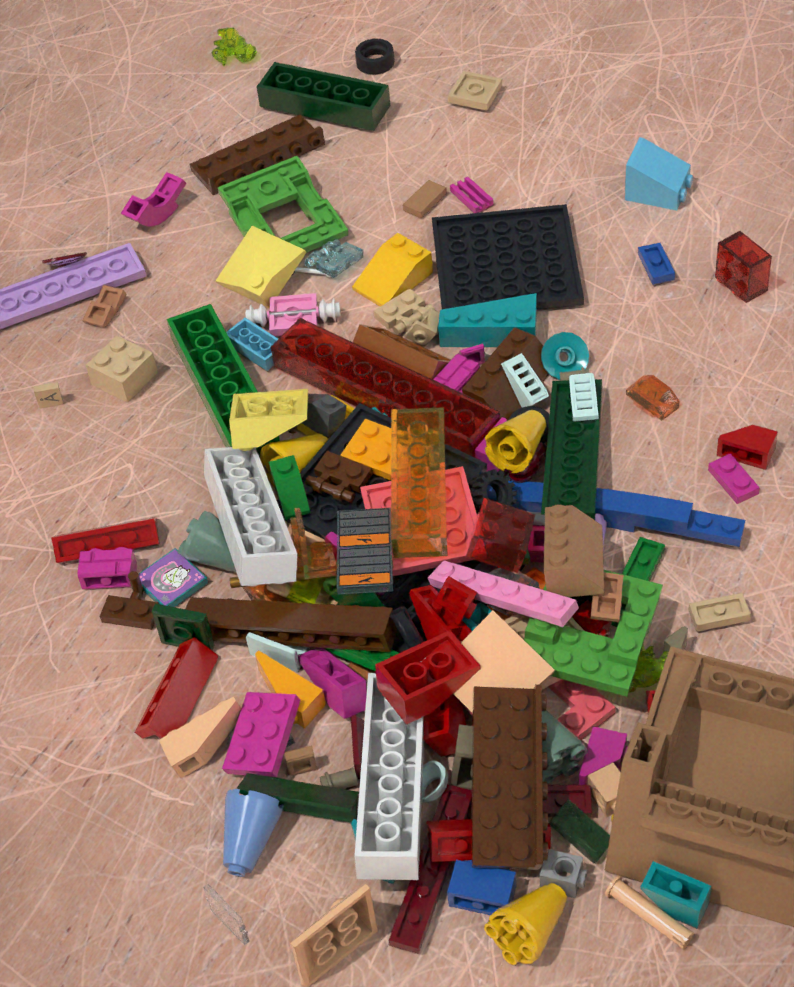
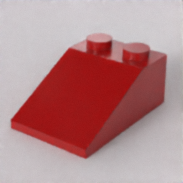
(425, 675)

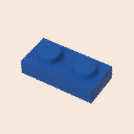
(656, 263)

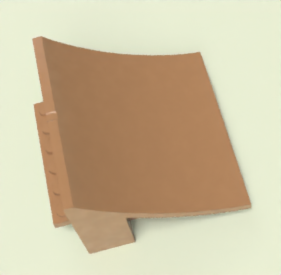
(713, 785)

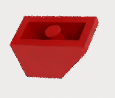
(749, 445)

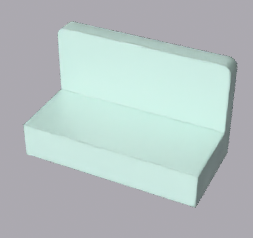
(281, 653)

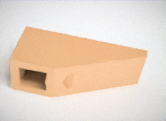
(199, 739)

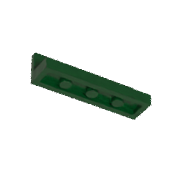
(305, 797)

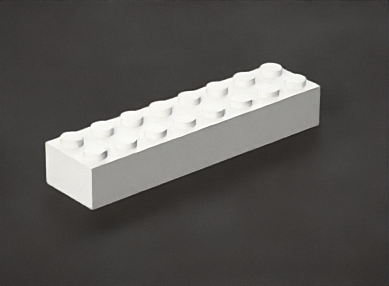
(250, 517)
(389, 792)

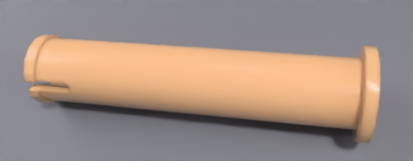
(649, 912)

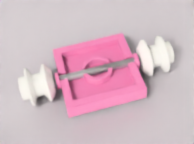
(288, 309)

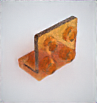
(316, 559)

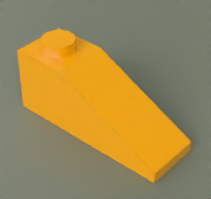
(285, 681)

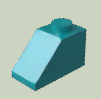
(677, 893)

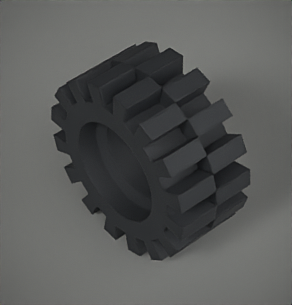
(497, 482)

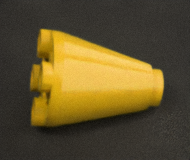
(526, 923)

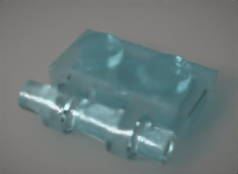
(334, 257)

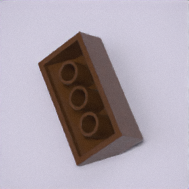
(490, 381)

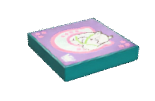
(171, 579)

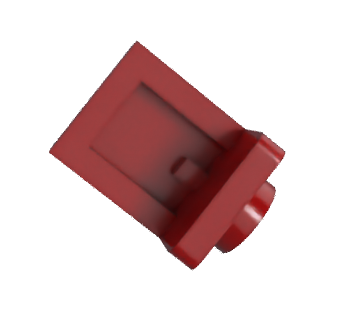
(457, 599)

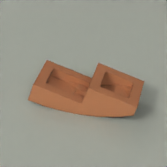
(105, 308)
(608, 605)

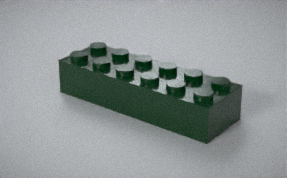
(324, 96)

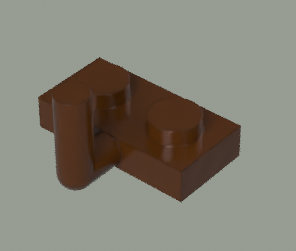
(129, 611)

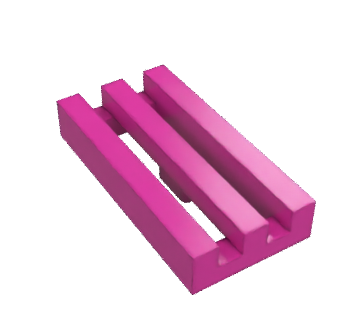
(475, 194)

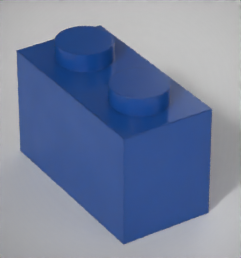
(480, 888)

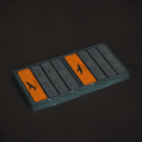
(364, 551)

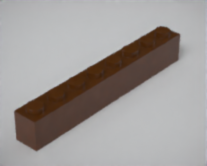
(299, 623)

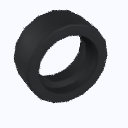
(374, 65)

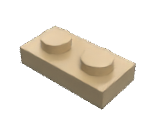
(719, 612)

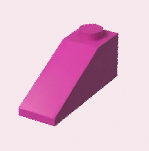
(342, 687)

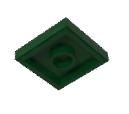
(180, 625)

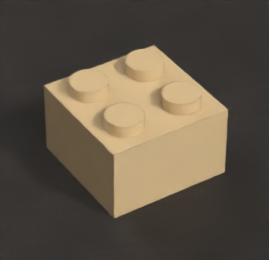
(122, 368)

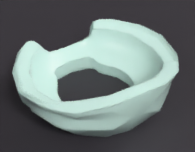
(431, 771)

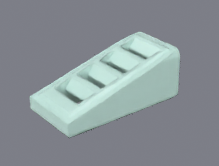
(535, 385)
(583, 396)

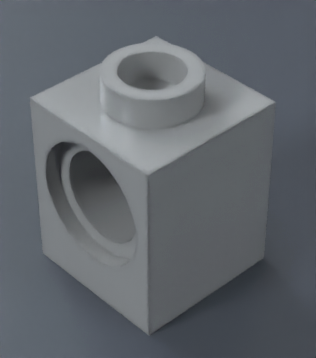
(563, 862)

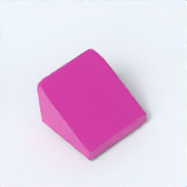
(474, 353)

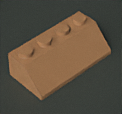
(572, 552)

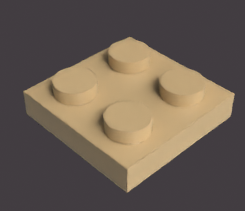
(475, 90)

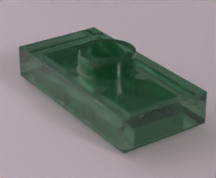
(580, 831)

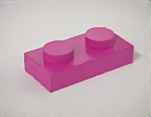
(733, 478)

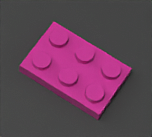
(261, 734)

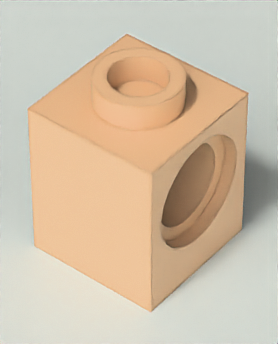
(604, 788)

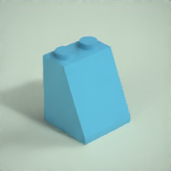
(656, 176)

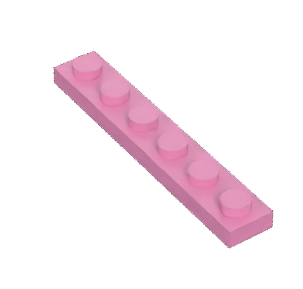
(508, 594)

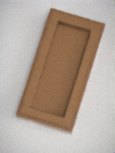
(424, 199)

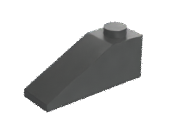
(324, 414)

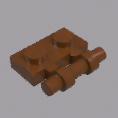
(342, 471)

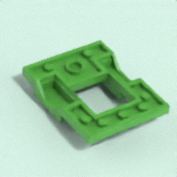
(277, 186)
(594, 658)

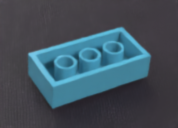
(253, 342)

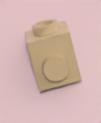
(424, 331)

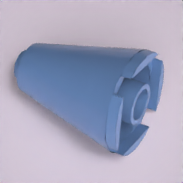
(247, 829)

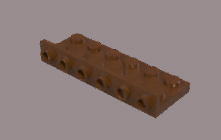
(258, 152)
(508, 778)

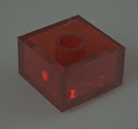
(743, 266)
(500, 535)

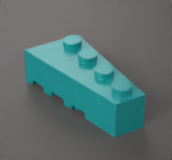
(487, 321)

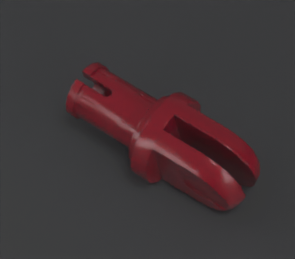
(533, 468)

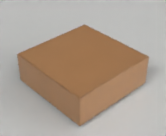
(300, 760)

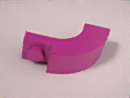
(158, 205)

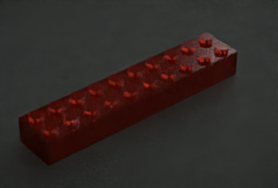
(378, 382)

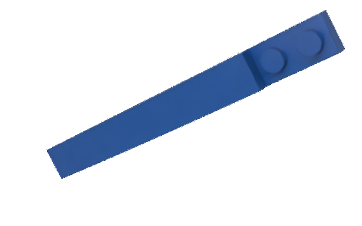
(628, 509)

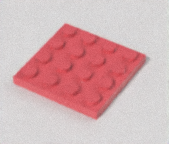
(460, 521)

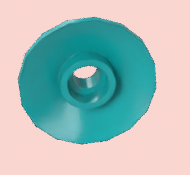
(566, 343)

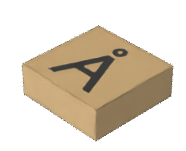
(48, 395)

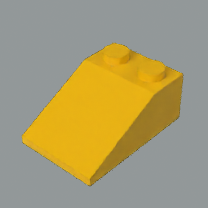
(394, 269)

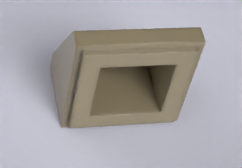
(677, 639)

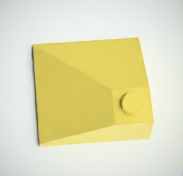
(260, 266)
(265, 415)

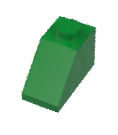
(289, 486)

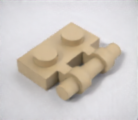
(402, 311)

